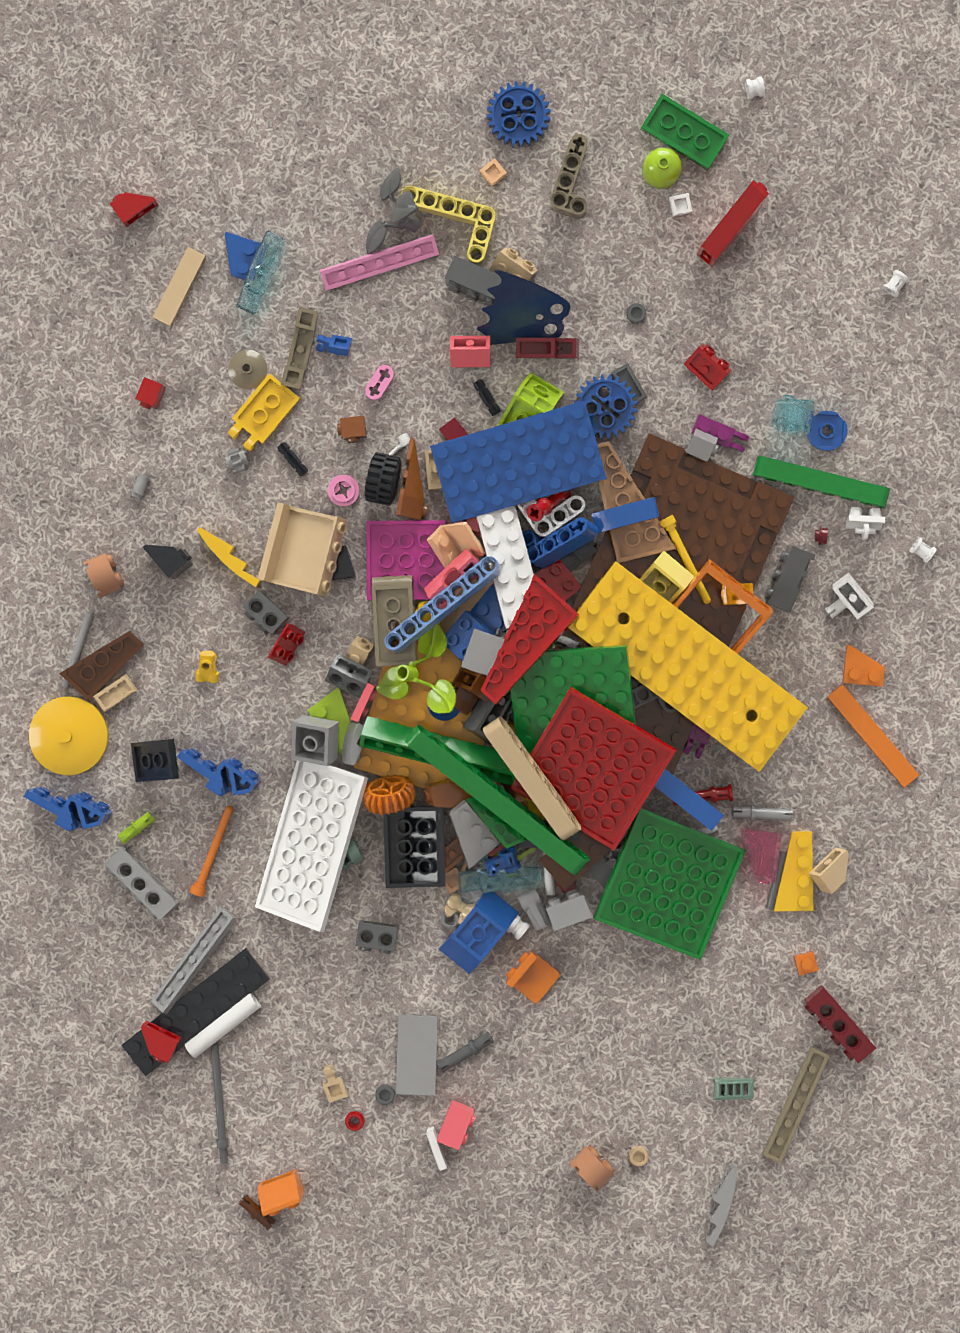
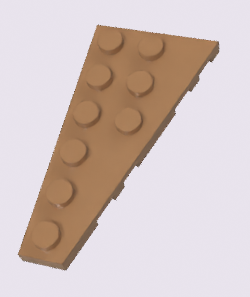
(617, 490)

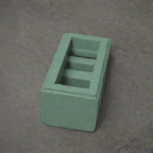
(726, 1096)

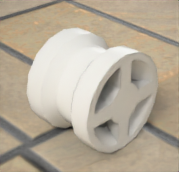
(755, 88)
(518, 927)

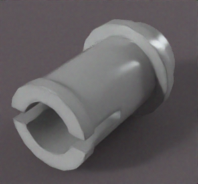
(140, 486)

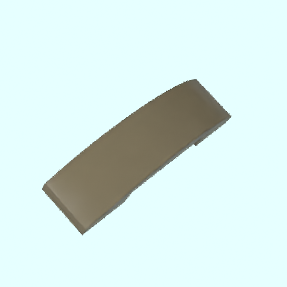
(300, 348)

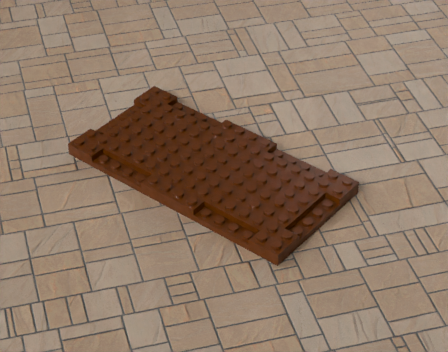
(717, 519)

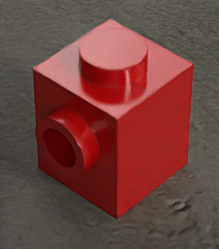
(150, 393)

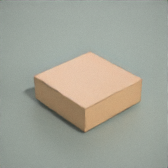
(493, 172)

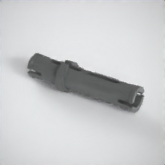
(466, 1051)

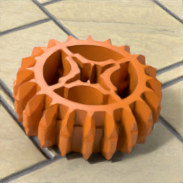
(389, 794)

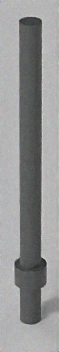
(222, 1141)

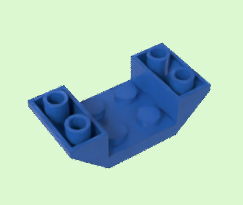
(479, 931)

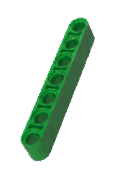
(822, 481)

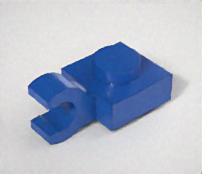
(337, 344)

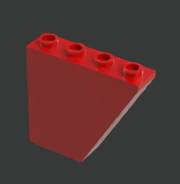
(733, 223)

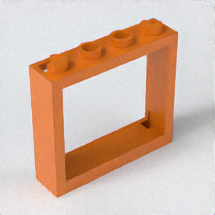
(739, 590)

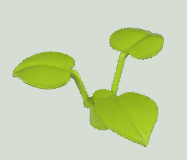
(394, 682)

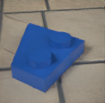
(240, 254)

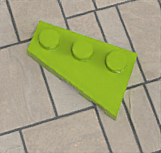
(333, 708)

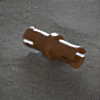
(255, 1212)

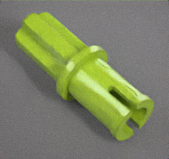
(136, 827)

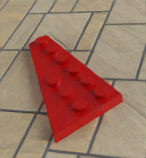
(532, 632)

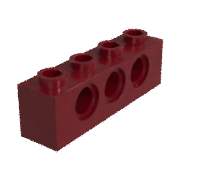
(861, 1047)

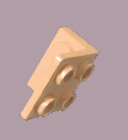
(452, 539)

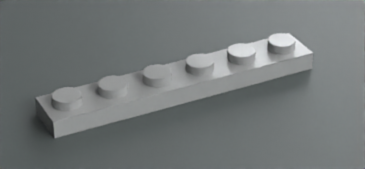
(193, 960)

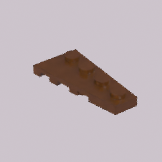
(99, 667)

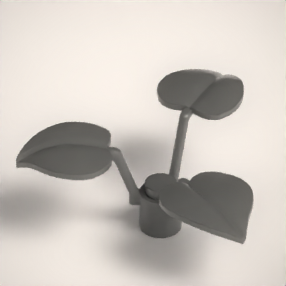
(402, 212)

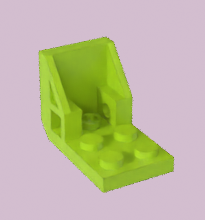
(531, 398)

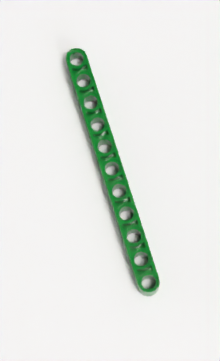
(496, 799)

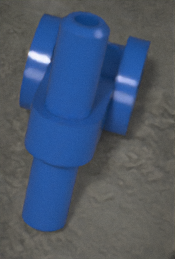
(503, 861)

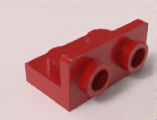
(708, 366)

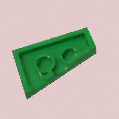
(501, 830)

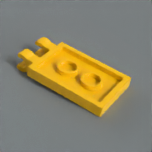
(263, 411)

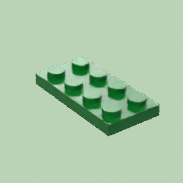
(684, 132)

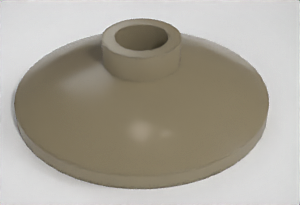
(254, 376)

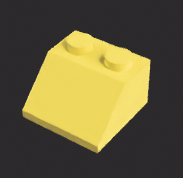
(667, 577)

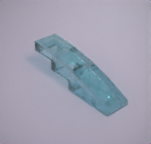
(260, 271)
(506, 881)

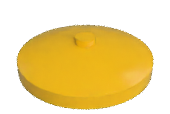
(68, 735)

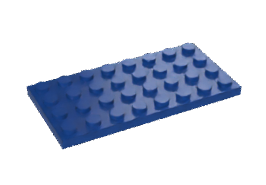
(518, 461)

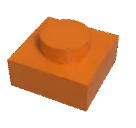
(806, 963)

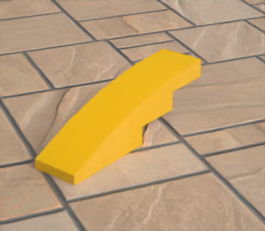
(224, 553)

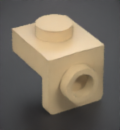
(359, 650)

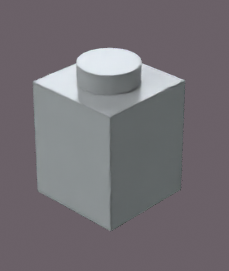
(702, 445)

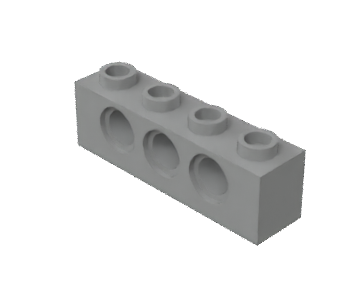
(167, 900)

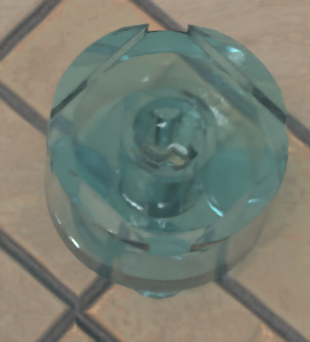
(793, 415)

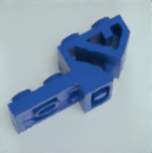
(483, 616)
(228, 772)
(74, 812)

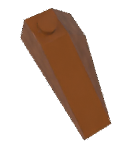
(411, 497)

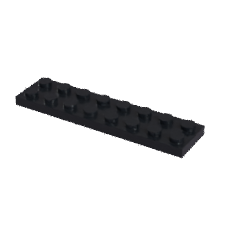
(202, 1006)

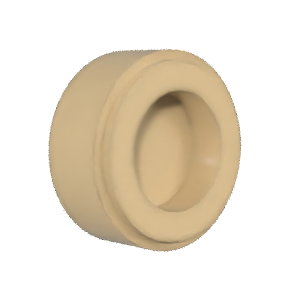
(638, 1156)

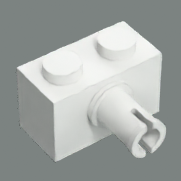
(850, 597)

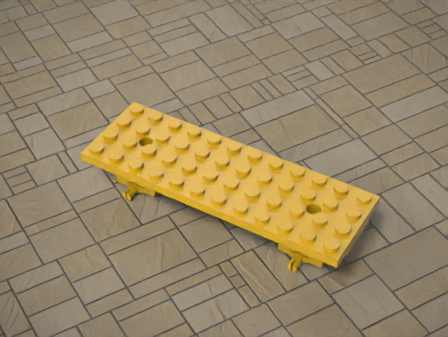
(689, 667)

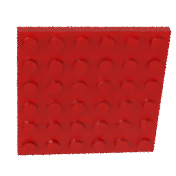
(599, 765)

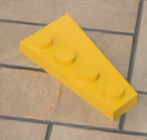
(796, 884)

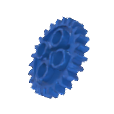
(520, 132)
(617, 392)

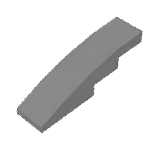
(723, 1196)

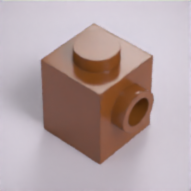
(352, 428)

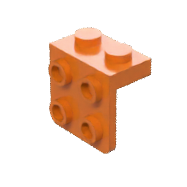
(532, 976)

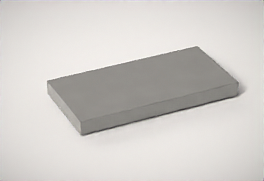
(416, 1054)

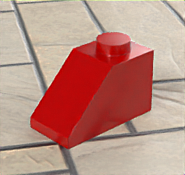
(132, 206)
(160, 1041)

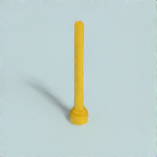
(669, 525)

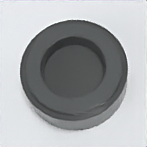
(636, 313)
(385, 1094)

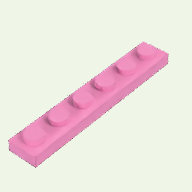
(379, 262)

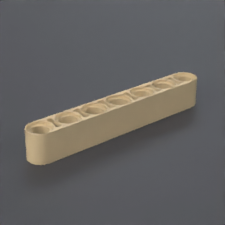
(531, 778)

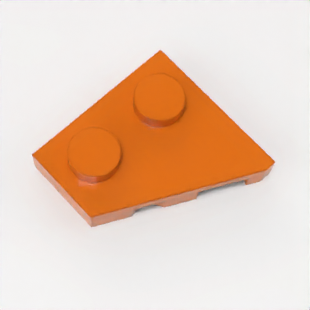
(861, 669)

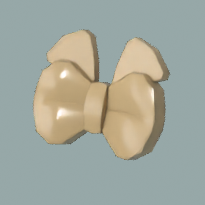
(455, 904)

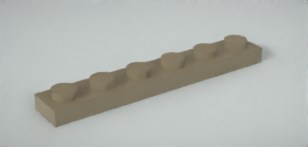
(795, 1104)

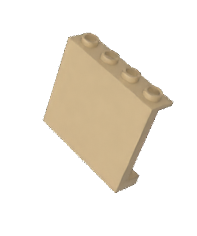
(302, 549)

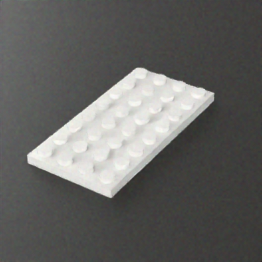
(311, 844)

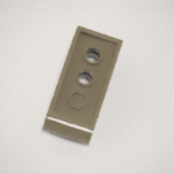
(392, 600)

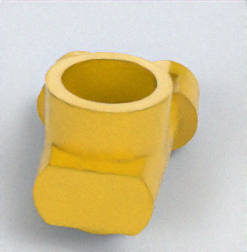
(207, 668)

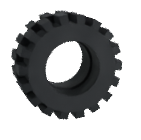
(382, 479)

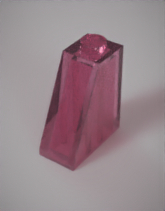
(762, 853)

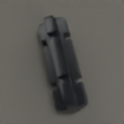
(486, 397)
(292, 459)

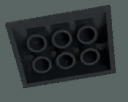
(414, 847)

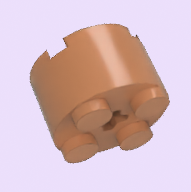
(103, 575)
(591, 1168)

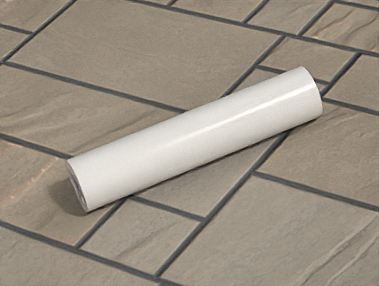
(222, 1025)

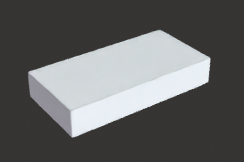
(436, 1149)

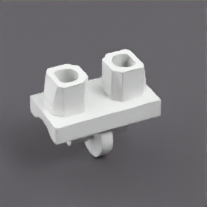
(865, 524)

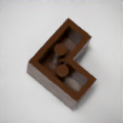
(467, 690)

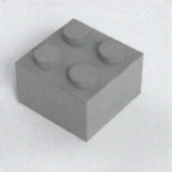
(315, 740)
(568, 909)

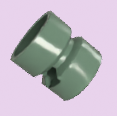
(353, 855)

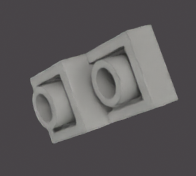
(351, 751)

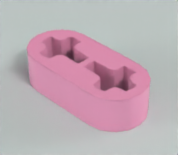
(376, 380)

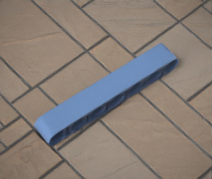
(452, 603)

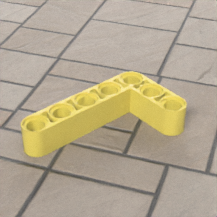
(456, 214)

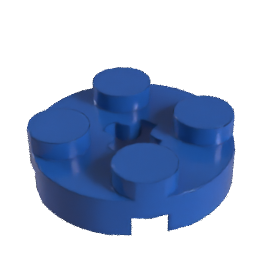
(834, 439)

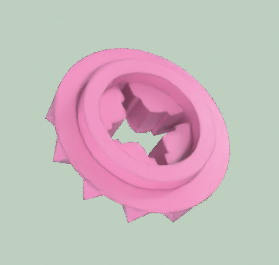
(334, 488)

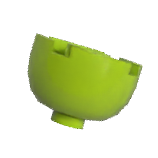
(661, 168)

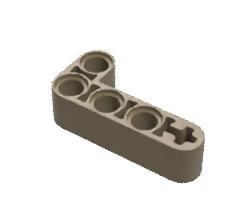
(570, 174)

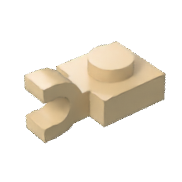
(334, 1087)

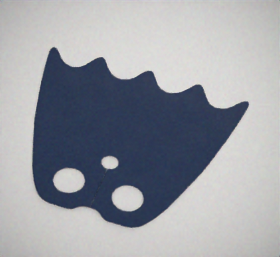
(516, 310)

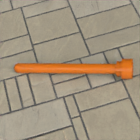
(198, 887)

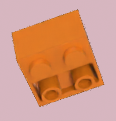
(280, 1193)

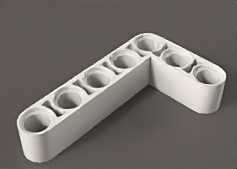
(553, 523)

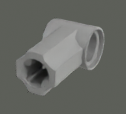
(533, 906)

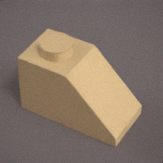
(831, 871)

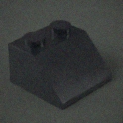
(169, 559)

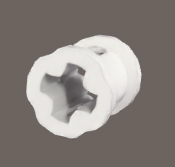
(896, 283)
(922, 550)

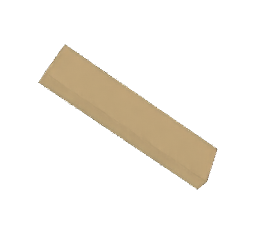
(179, 286)

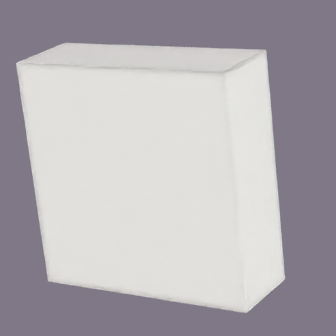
(680, 205)

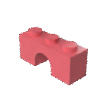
(452, 572)

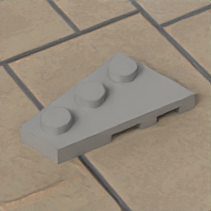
(472, 833)

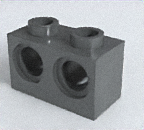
(269, 608)
(348, 675)
(377, 930)

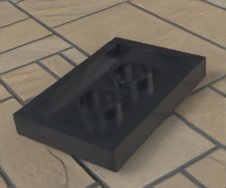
(155, 760)

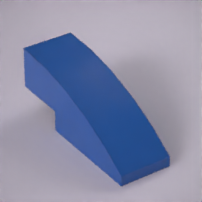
(626, 515)

